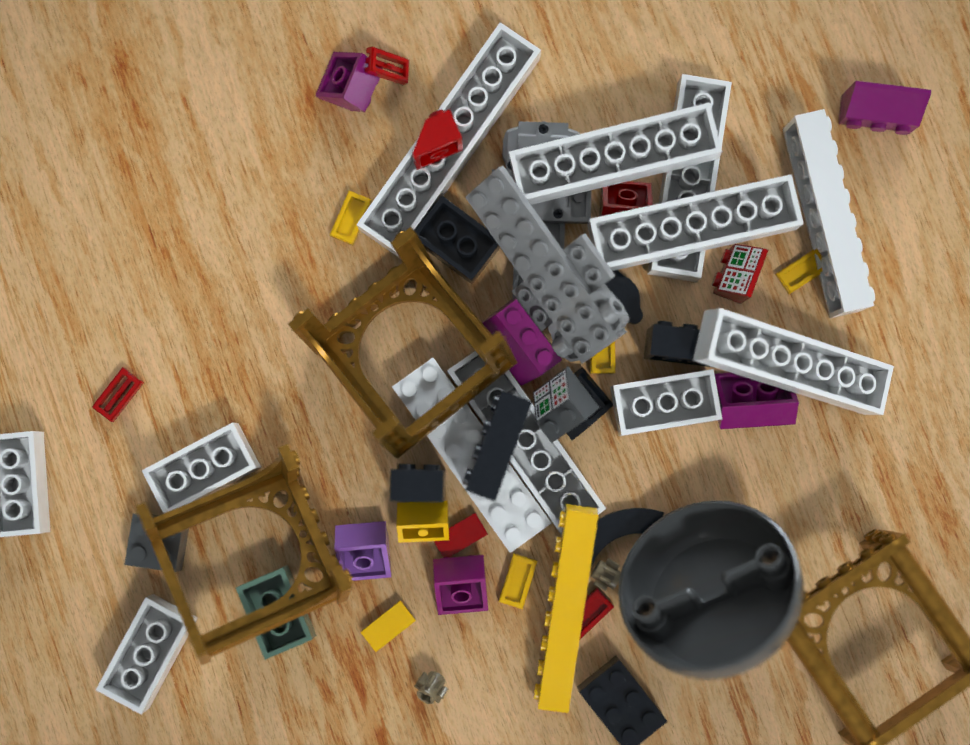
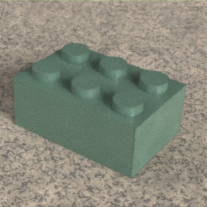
(265, 591)

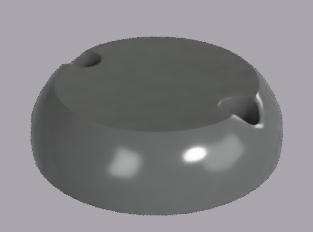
(711, 590)

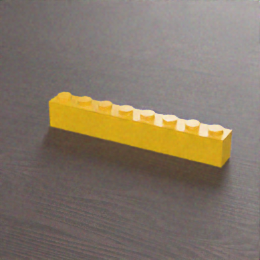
(567, 607)

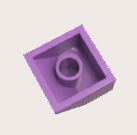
(363, 550)

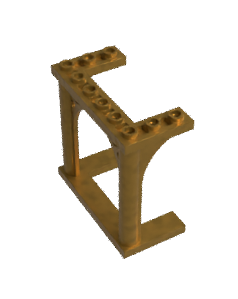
(417, 266)
(276, 477)
(878, 548)

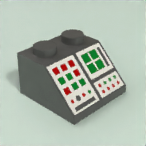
(562, 404)

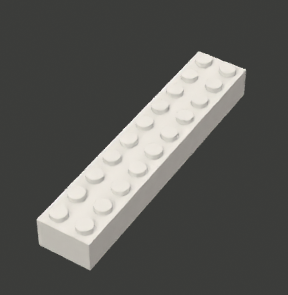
(475, 106)

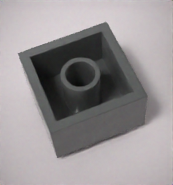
(141, 553)

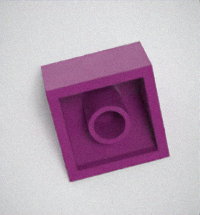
(347, 83)
(460, 584)

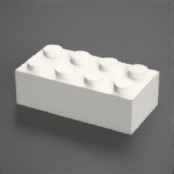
(666, 402)
(201, 468)
(23, 484)
(145, 655)

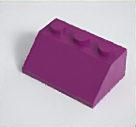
(883, 107)
(525, 339)
(753, 403)

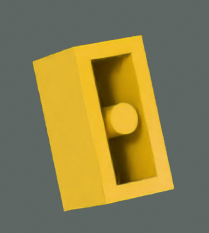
(422, 521)

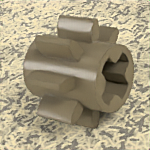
(606, 574)
(431, 687)

